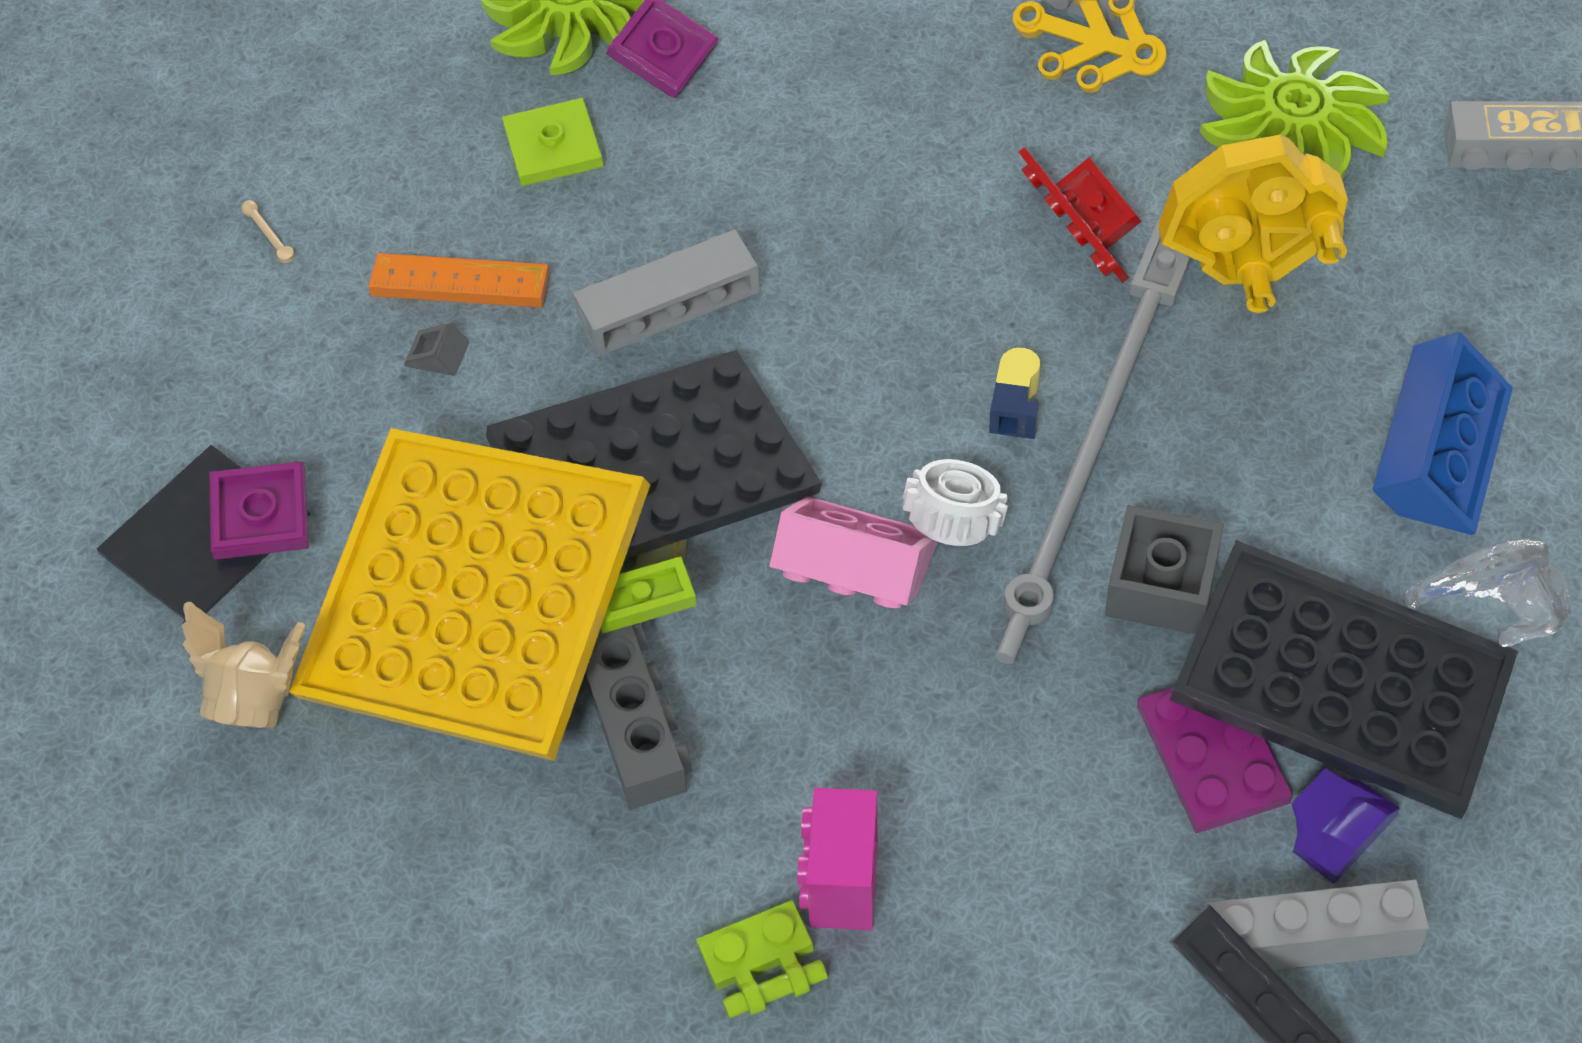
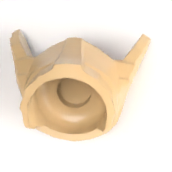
(241, 681)

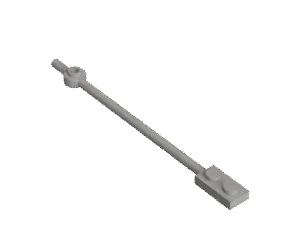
(1155, 282)

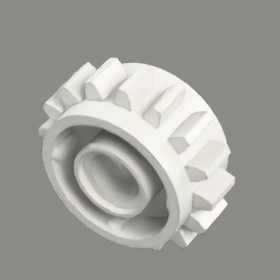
(955, 502)

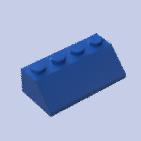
(1444, 435)

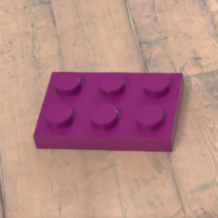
(1213, 765)

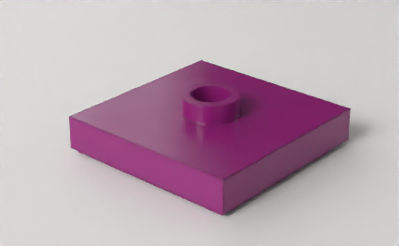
(662, 46)
(258, 510)

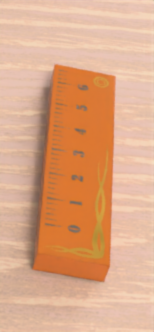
(459, 280)

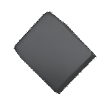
(438, 350)

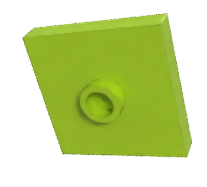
(552, 141)

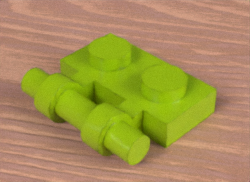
(754, 947)

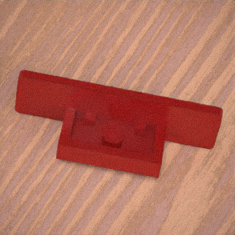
(1092, 204)

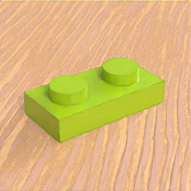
(649, 594)

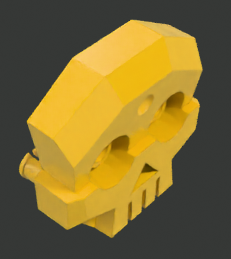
(1256, 214)

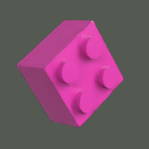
(839, 858)

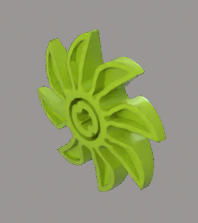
(538, 22)
(1311, 112)

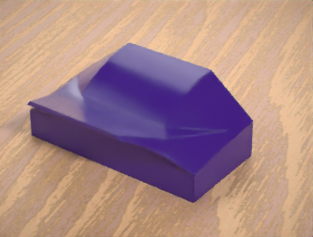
(1338, 822)

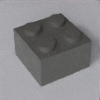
(1163, 569)

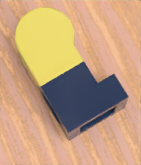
(1015, 384)

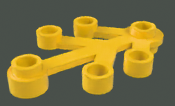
(1093, 43)

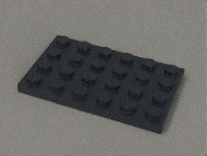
(692, 432)
(1347, 678)

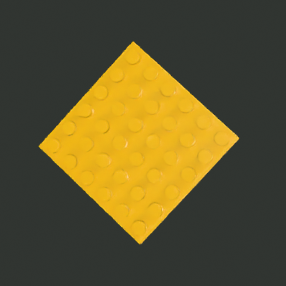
(471, 592)

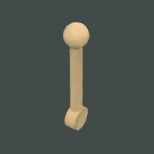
(284, 253)

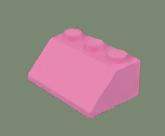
(852, 551)

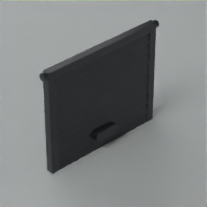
(169, 542)

